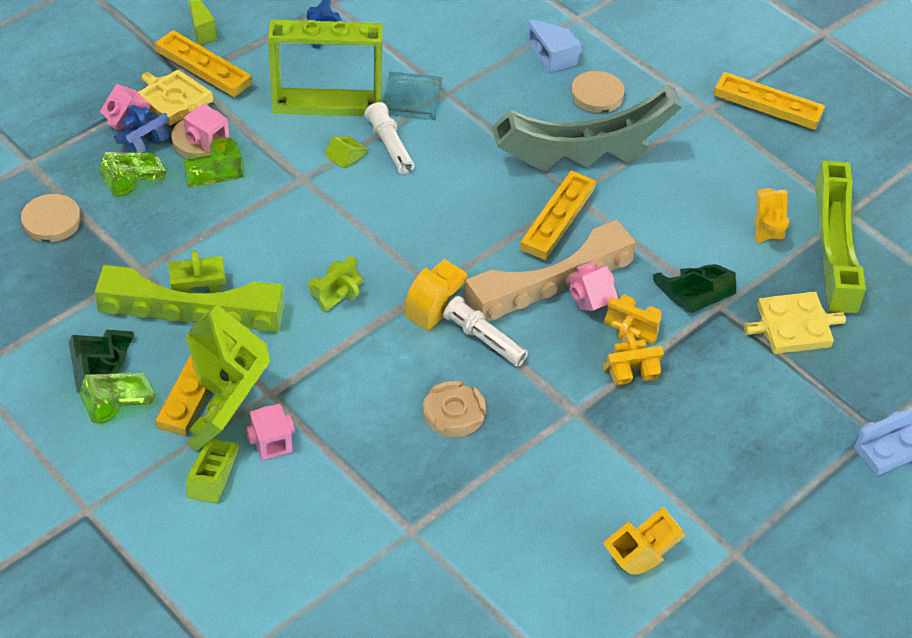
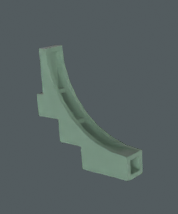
(621, 134)

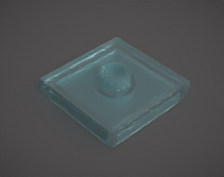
(412, 95)

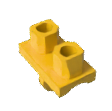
(771, 214)
(627, 318)
(633, 355)

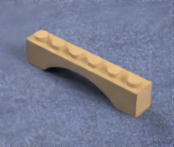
(503, 292)

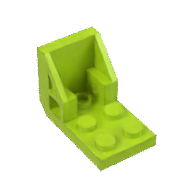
(224, 346)

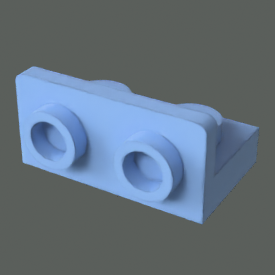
(887, 442)

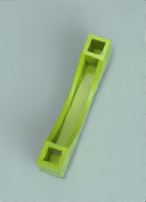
(841, 268)
(129, 293)

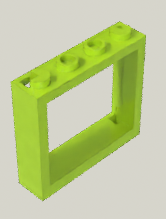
(323, 101)

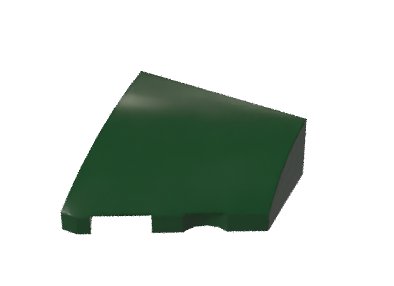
(698, 286)
(98, 354)

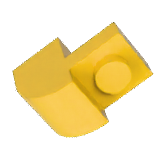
(430, 293)
(643, 547)

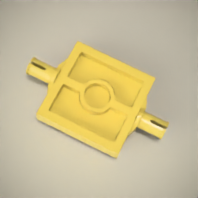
(174, 95)
(794, 323)

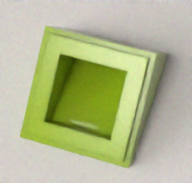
(345, 150)

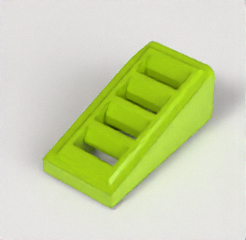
(203, 22)
(211, 472)

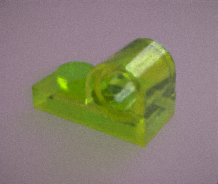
(220, 166)
(123, 170)
(108, 392)

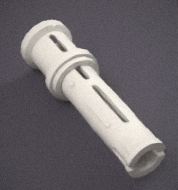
(385, 129)
(474, 323)

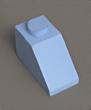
(553, 45)

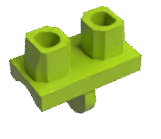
(197, 273)
(339, 283)

